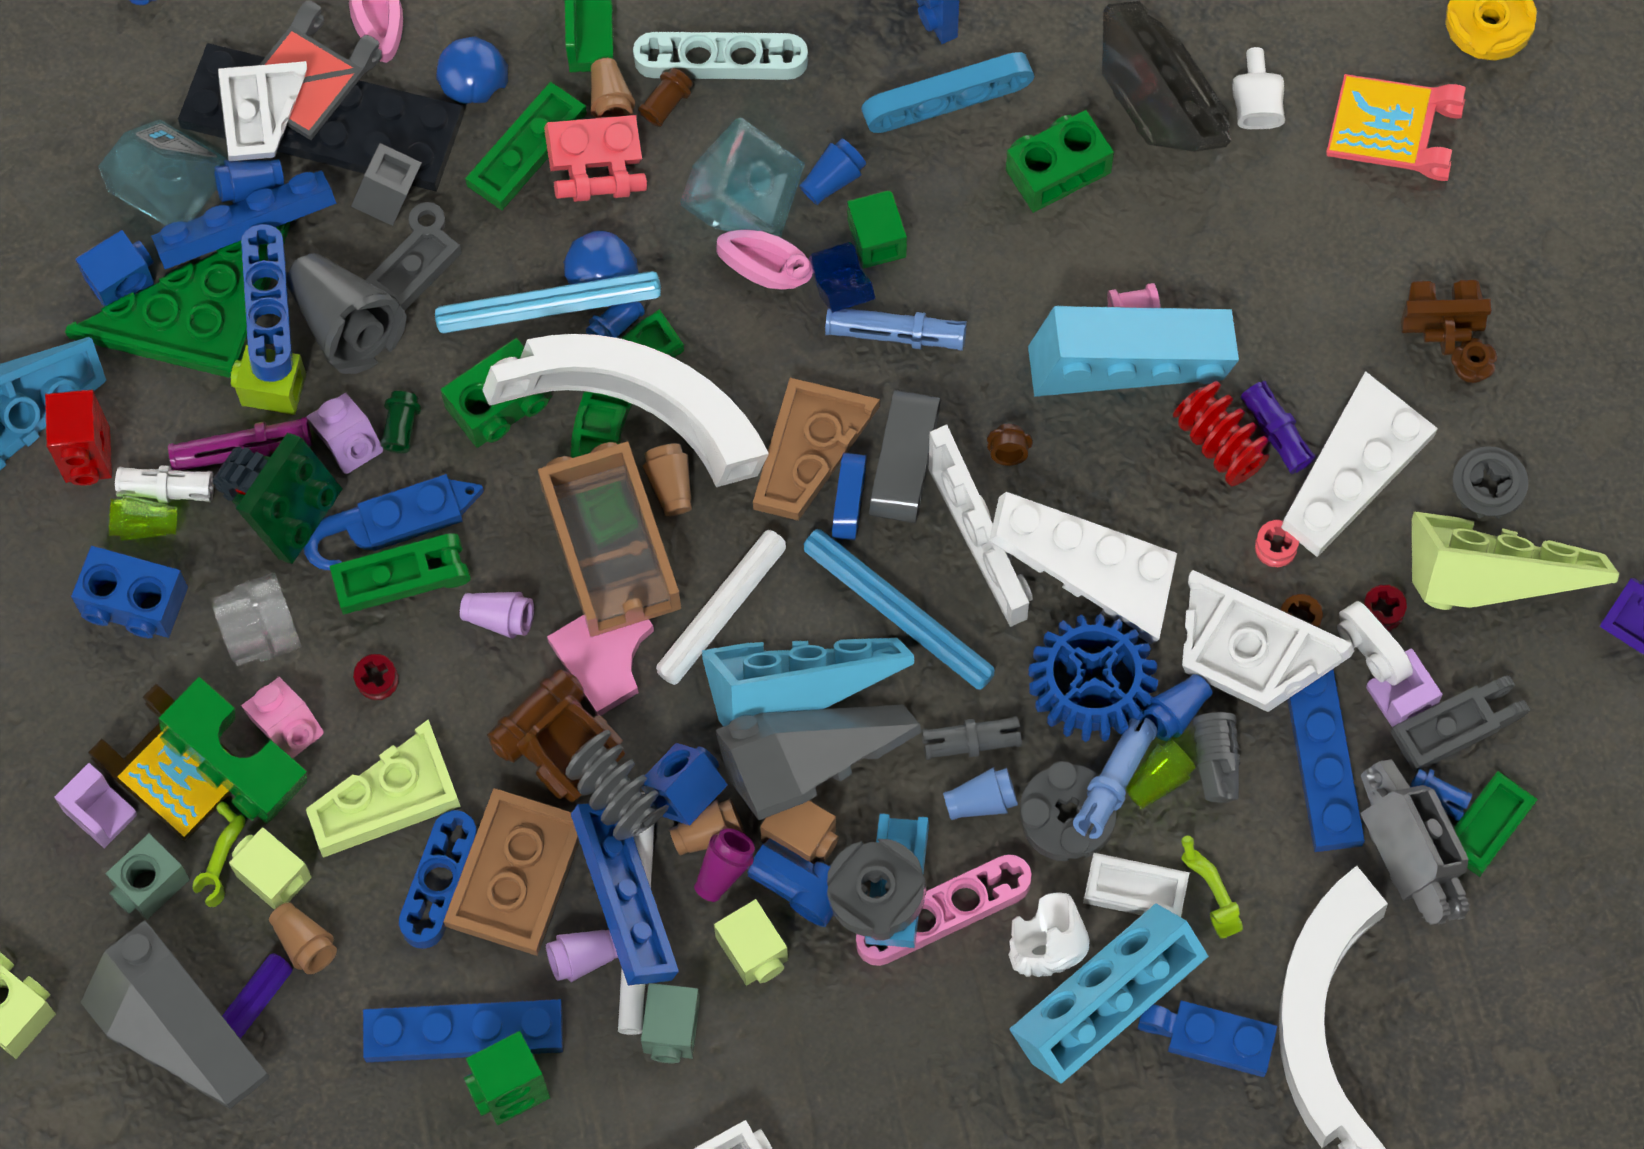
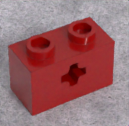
(78, 436)

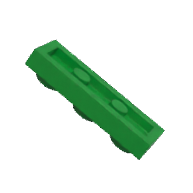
(522, 147)

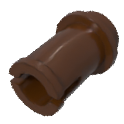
(666, 96)

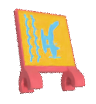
(1393, 124)

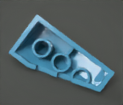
(29, 378)

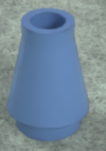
(981, 796)

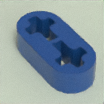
(849, 496)

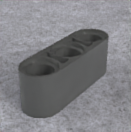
(904, 456)

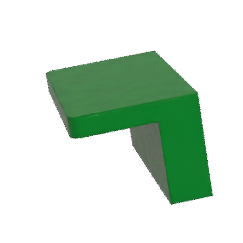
(588, 32)

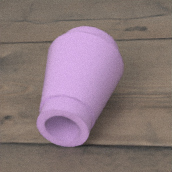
(500, 612)
(580, 953)

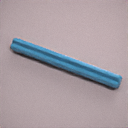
(899, 609)

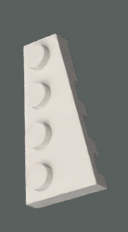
(1360, 458)
(976, 525)

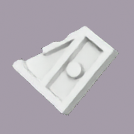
(258, 106)

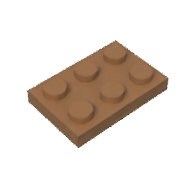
(514, 872)

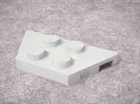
(1253, 646)

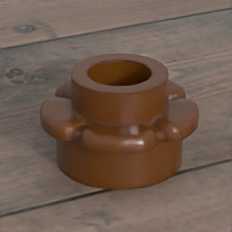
(1474, 371)
(1009, 444)

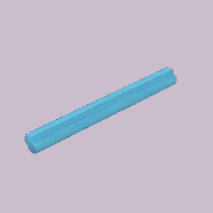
(548, 302)

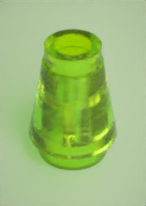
(141, 518)
(1160, 774)

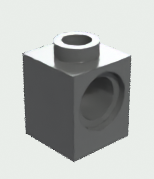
(386, 184)

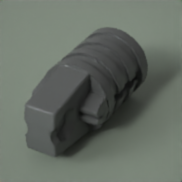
(1217, 755)

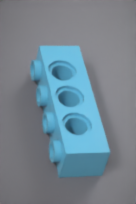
(1109, 992)

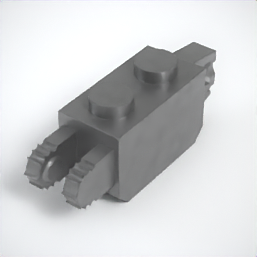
(1416, 843)

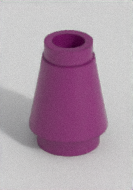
(724, 862)

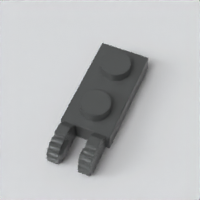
(1456, 724)

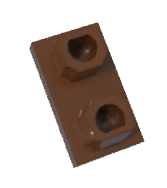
(1445, 319)

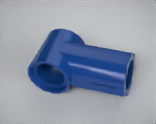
(794, 880)

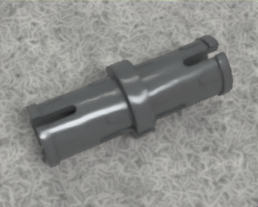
(971, 737)

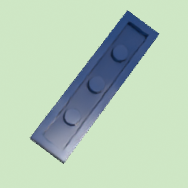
(227, 224)
(1325, 766)
(625, 900)
(459, 1029)

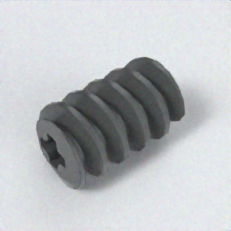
(613, 788)

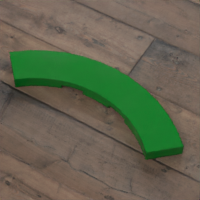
(603, 416)

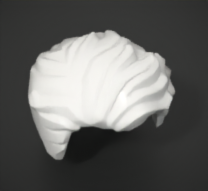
(1049, 940)

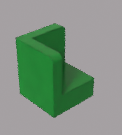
(876, 229)

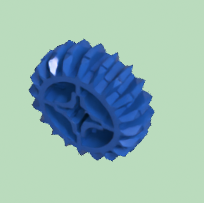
(1068, 649)

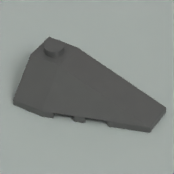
(785, 755)
(158, 1011)

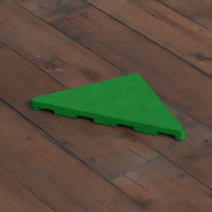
(186, 318)

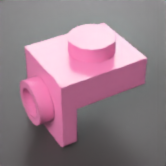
(283, 717)

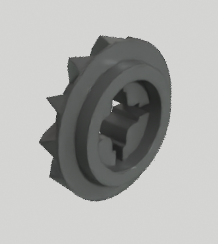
(1501, 467)

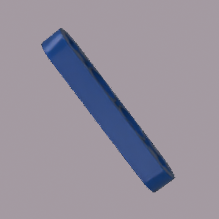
(266, 302)

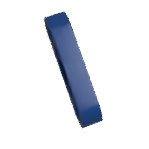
(415, 908)

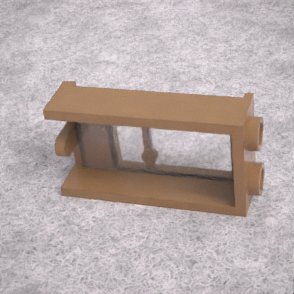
(609, 538)

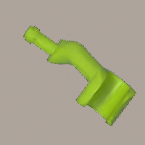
(219, 856)
(1226, 918)

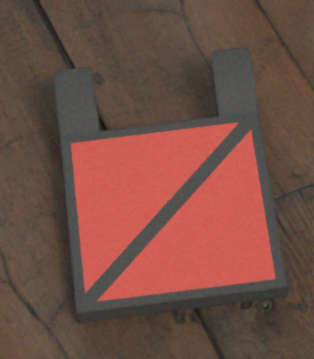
(328, 73)

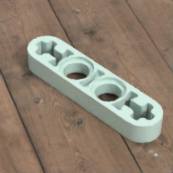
(720, 62)

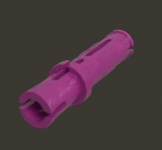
(190, 455)

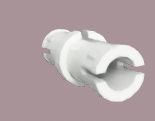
(164, 484)

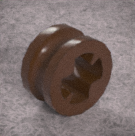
(1305, 603)

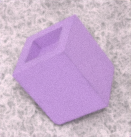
(1409, 696)
(95, 805)

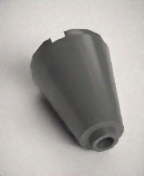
(345, 313)

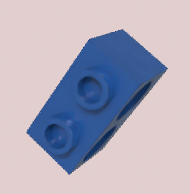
(134, 583)

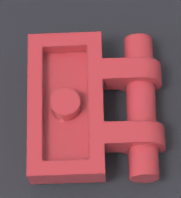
(593, 144)

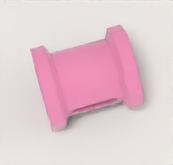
(1135, 299)

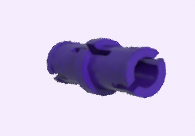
(1278, 427)

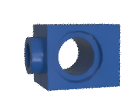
(116, 268)
(685, 782)

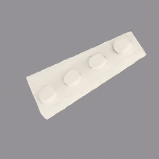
(1093, 561)

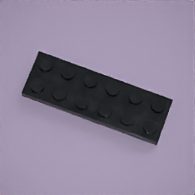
(351, 135)

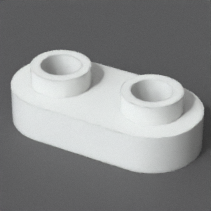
(1382, 652)

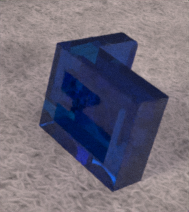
(840, 277)

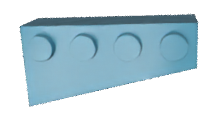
(1130, 348)

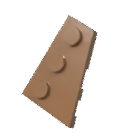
(809, 444)

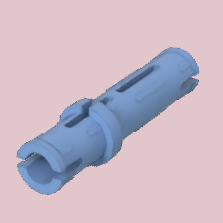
(897, 328)
(1108, 789)

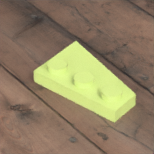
(390, 795)

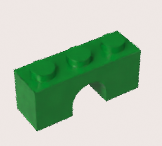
(258, 782)

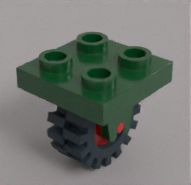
(279, 494)

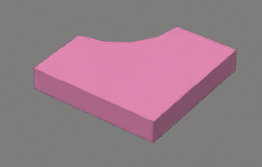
(601, 661)

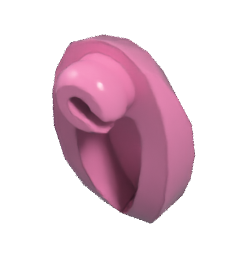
(381, 21)
(764, 259)

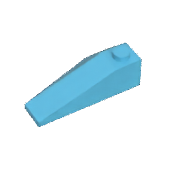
(805, 678)

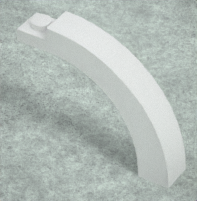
(646, 379)
(1328, 934)

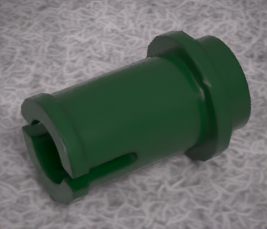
(401, 408)

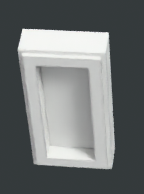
(1134, 885)

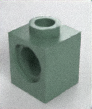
(146, 857)
(670, 1022)

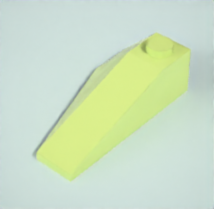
(1478, 569)

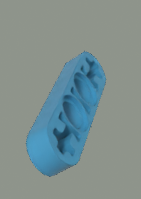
(947, 92)

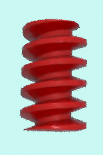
(1221, 434)

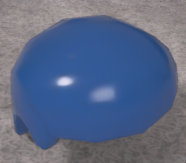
(471, 70)
(598, 257)

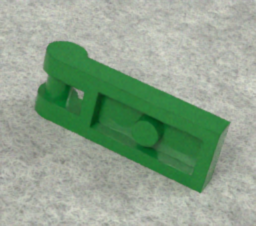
(399, 573)

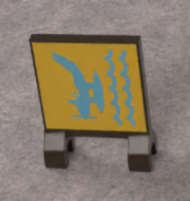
(161, 778)

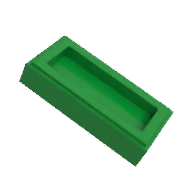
(1492, 821)

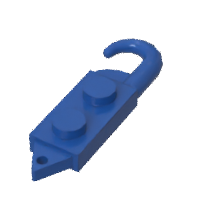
(397, 516)

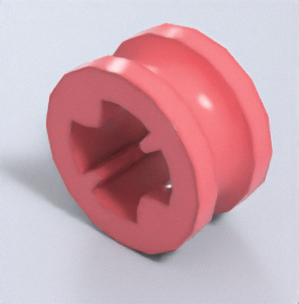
(1262, 546)

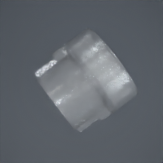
(256, 621)

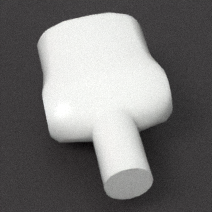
(1258, 94)

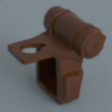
(550, 731)

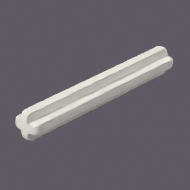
(721, 607)

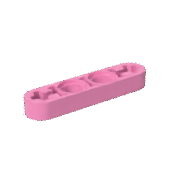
(951, 919)

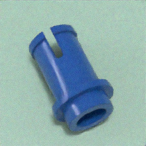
(615, 319)
(1451, 797)

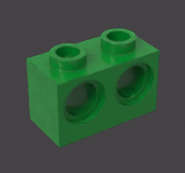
(1066, 168)
(467, 392)
(505, 1079)

